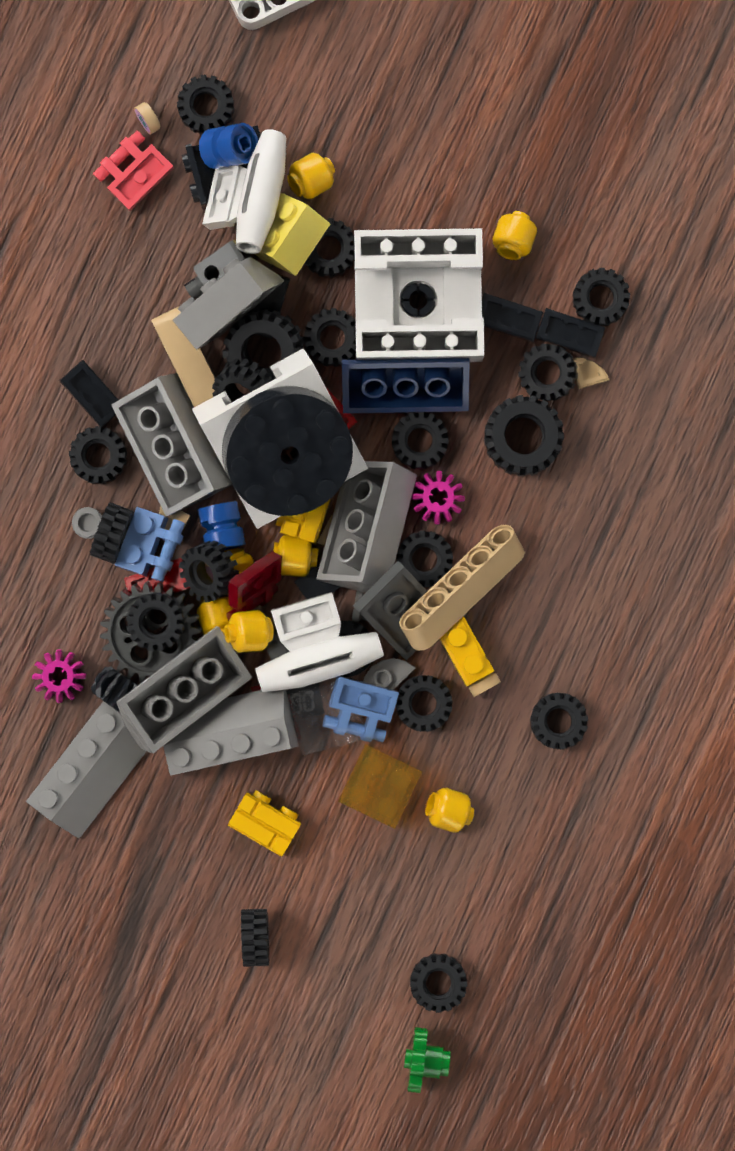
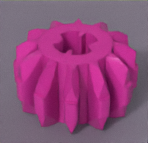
(434, 507)
(66, 684)

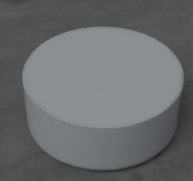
(86, 522)

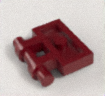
(255, 584)

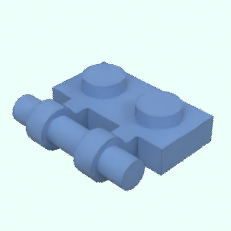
(142, 542)
(361, 699)

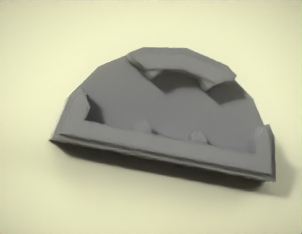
(388, 673)

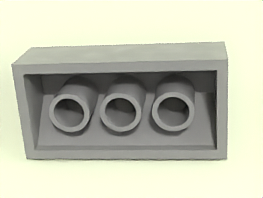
(170, 444)
(367, 526)
(182, 691)
(234, 731)
(88, 772)

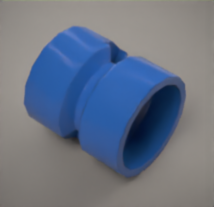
(228, 145)
(222, 524)

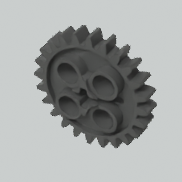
(118, 632)

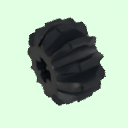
(111, 686)

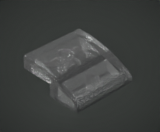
(308, 713)

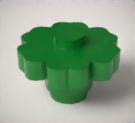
(424, 1061)

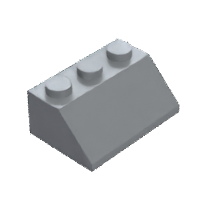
(225, 300)

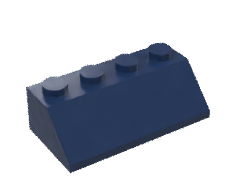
(405, 385)

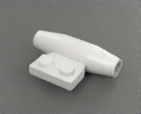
(249, 194)
(314, 645)

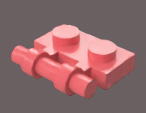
(140, 176)

